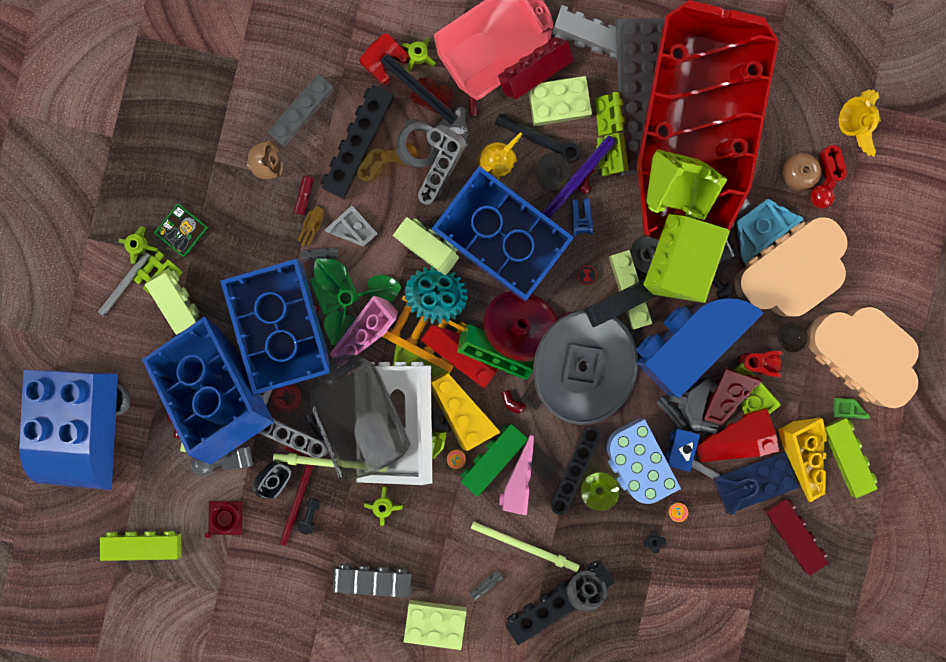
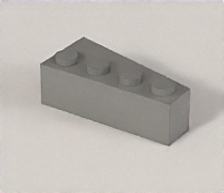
(586, 32)

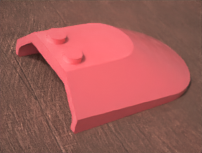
(490, 40)

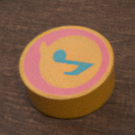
(456, 459)
(678, 512)

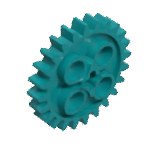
(435, 295)

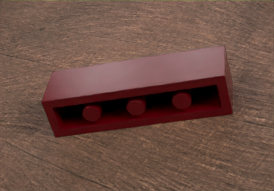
(535, 67)
(795, 536)

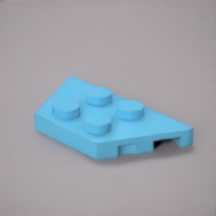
(762, 227)

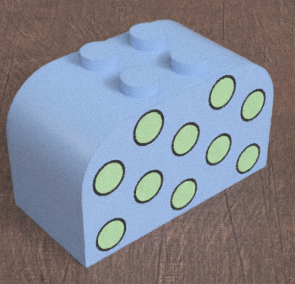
(640, 463)

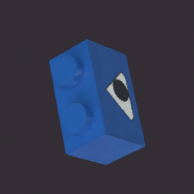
(681, 449)

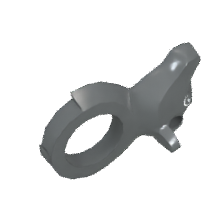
(458, 126)

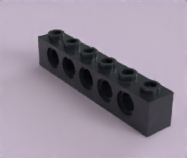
(373, 95)
(555, 612)

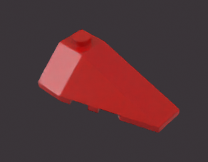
(446, 344)
(744, 439)

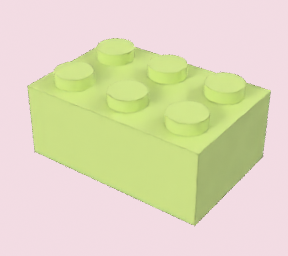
(560, 101)
(427, 245)
(172, 300)
(435, 624)

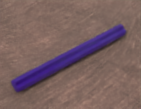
(579, 176)

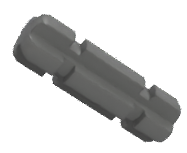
(322, 253)
(671, 412)
(486, 585)

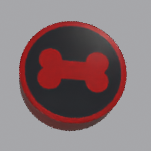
(586, 275)

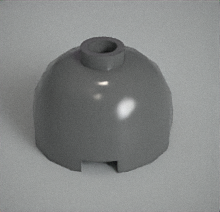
(586, 591)

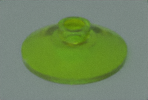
(600, 501)

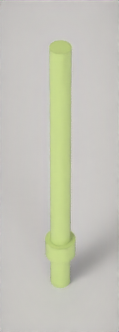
(293, 459)
(559, 560)

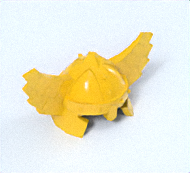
(861, 118)
(498, 158)

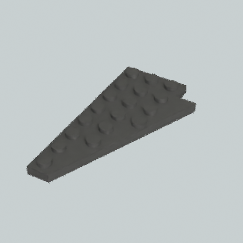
(636, 60)

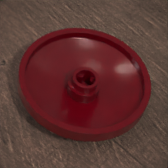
(517, 325)

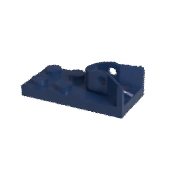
(755, 483)

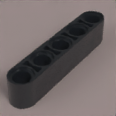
(575, 480)

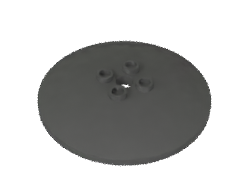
(607, 375)

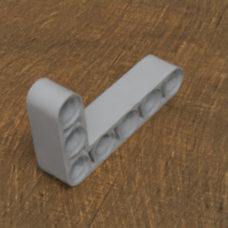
(293, 435)

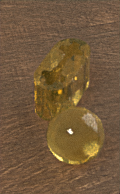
(376, 167)

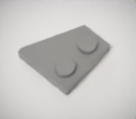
(352, 228)

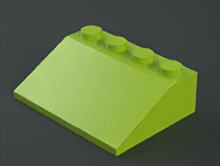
(686, 259)

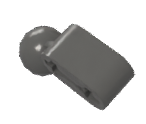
(237, 458)

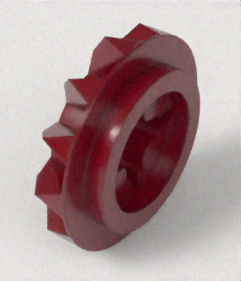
(294, 402)

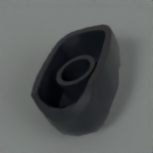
(271, 480)

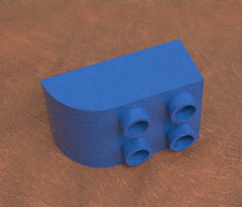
(502, 234)
(276, 326)
(694, 342)
(206, 391)
(68, 427)

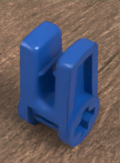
(585, 224)

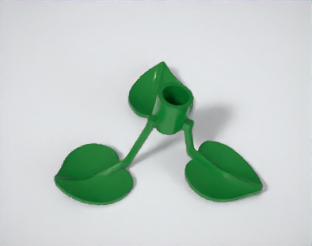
(329, 275)

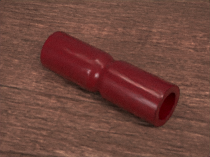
(304, 192)

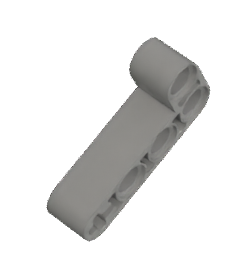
(438, 167)

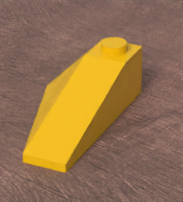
(805, 450)

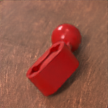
(823, 195)

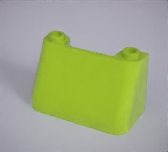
(683, 184)

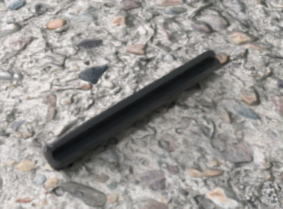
(419, 89)

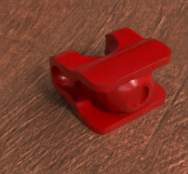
(372, 57)
(764, 362)

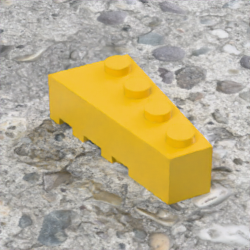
(462, 414)

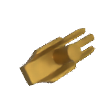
(312, 223)

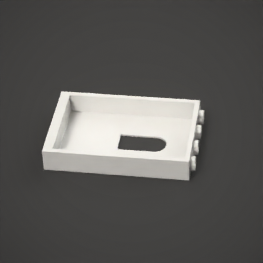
(416, 464)

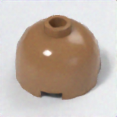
(264, 160)
(801, 171)

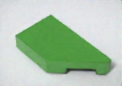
(848, 409)

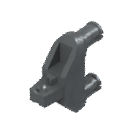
(693, 404)

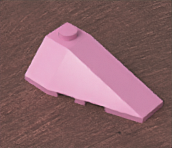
(367, 328)
(517, 489)

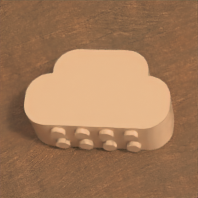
(796, 270)
(867, 354)

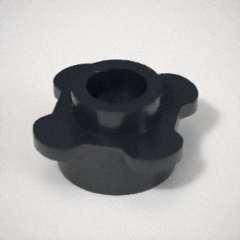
(659, 542)

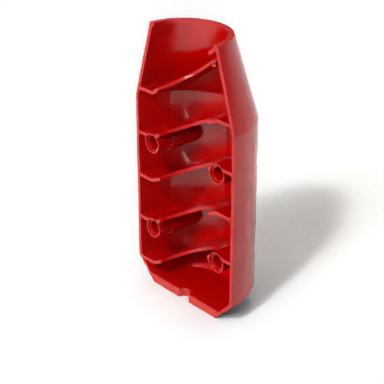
(708, 102)

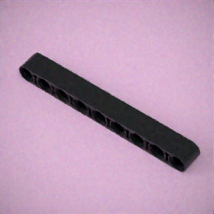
(633, 296)

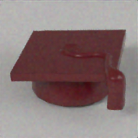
(225, 518)

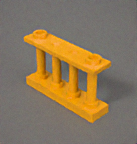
(411, 343)

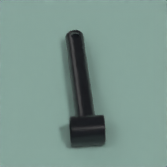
(537, 137)

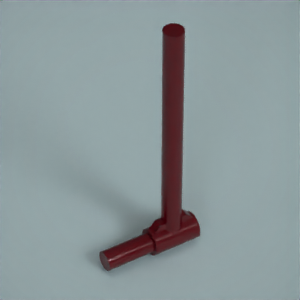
(298, 498)

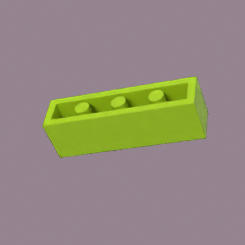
(850, 458)
(140, 546)

